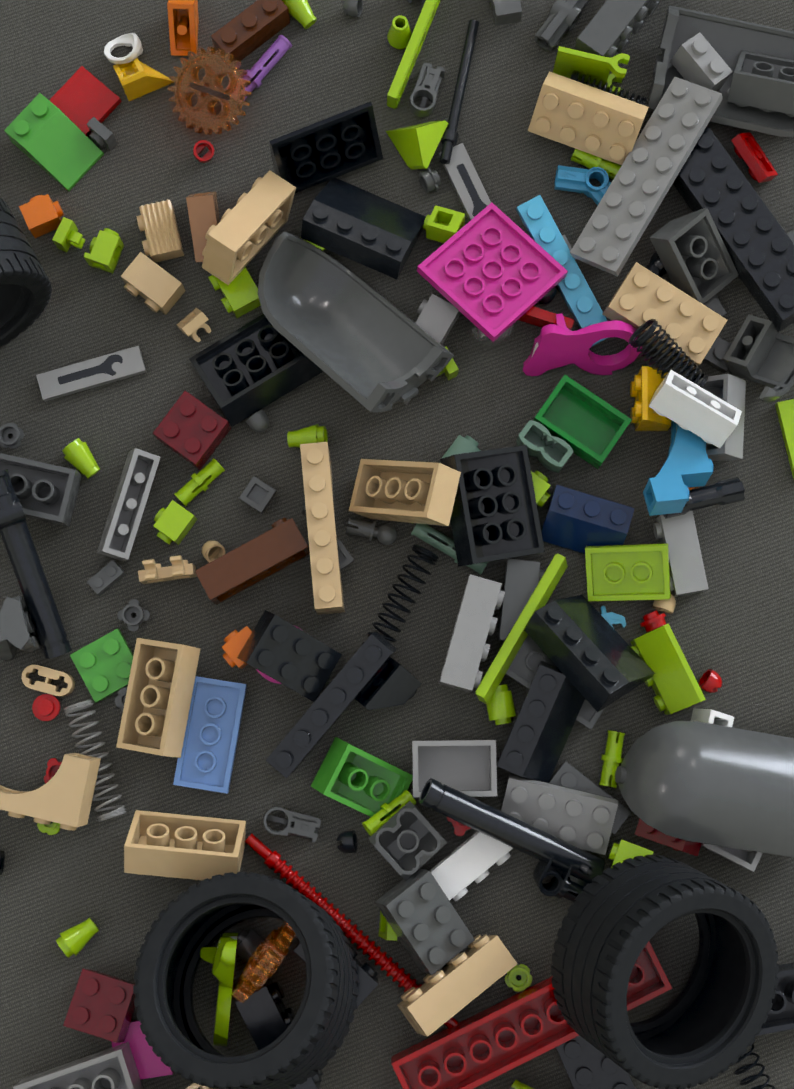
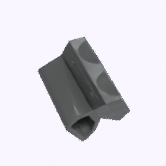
(16, 629)
(407, 840)

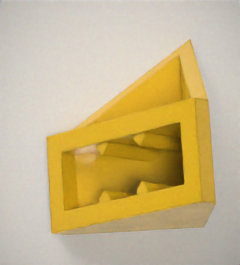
(139, 79)

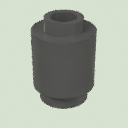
(247, 943)

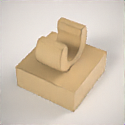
(192, 323)

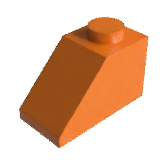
(183, 26)

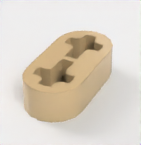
(45, 686)

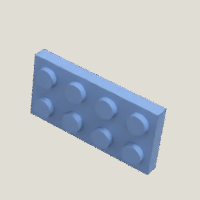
(211, 735)

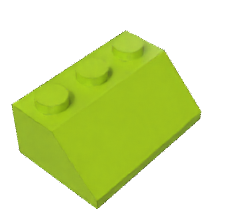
(673, 678)

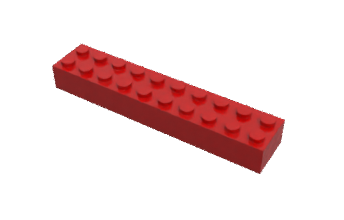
(508, 1034)

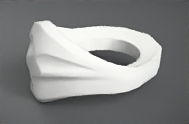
(128, 40)

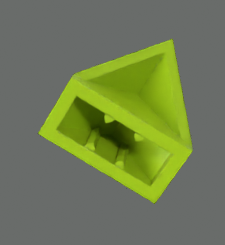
(418, 142)

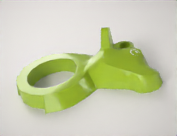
(223, 969)

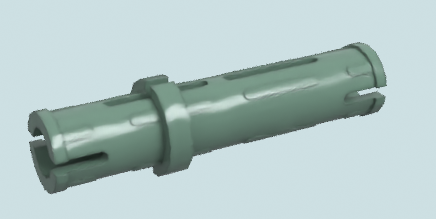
(422, 530)

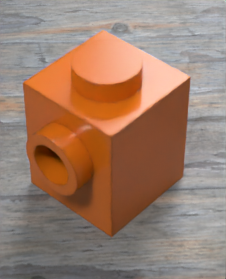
(42, 215)
(234, 644)

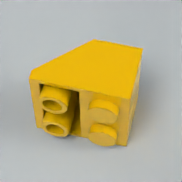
(643, 389)

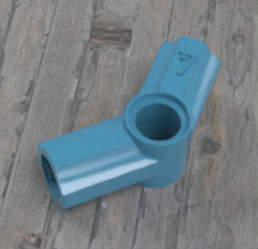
(577, 180)

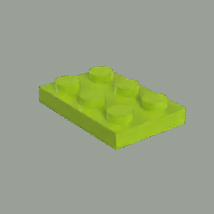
(628, 572)

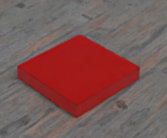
(85, 98)

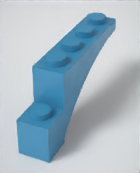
(684, 468)

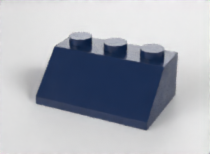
(584, 520)

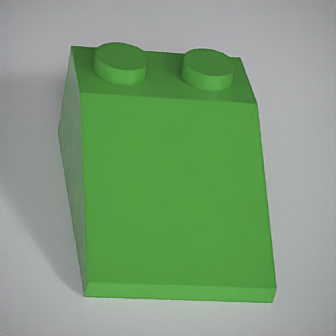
(53, 142)
(359, 778)

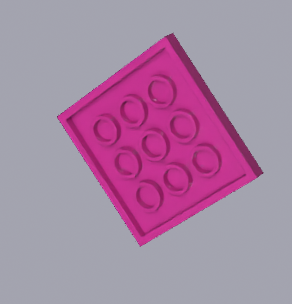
(492, 271)

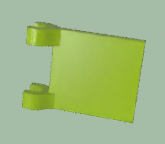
(591, 65)

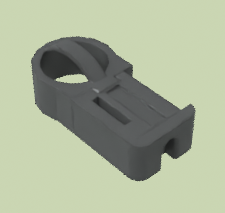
(426, 87)
(297, 824)

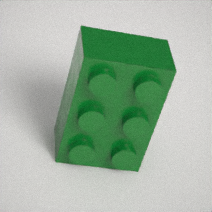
(582, 421)

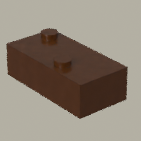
(253, 561)

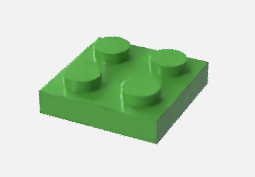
(104, 665)

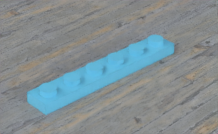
(574, 286)

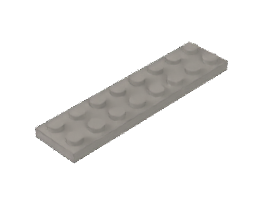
(646, 176)

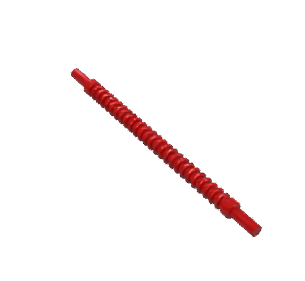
(272, 859)

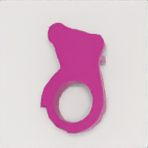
(561, 346)

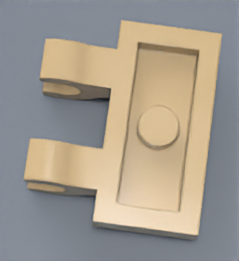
(155, 573)

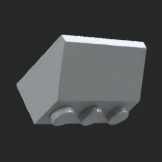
(732, 391)

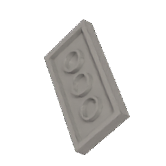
(562, 812)

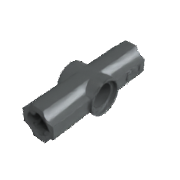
(561, 18)

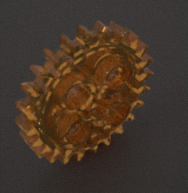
(216, 67)
(264, 962)

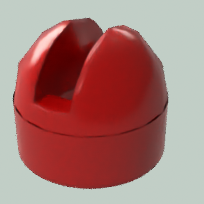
(199, 147)
(710, 681)

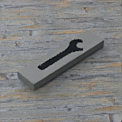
(466, 182)
(91, 373)

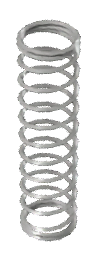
(77, 707)

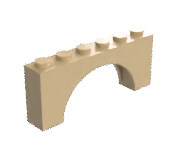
(321, 528)
(62, 799)

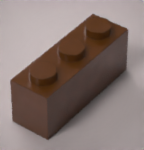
(251, 28)

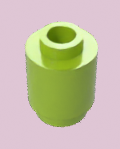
(501, 706)

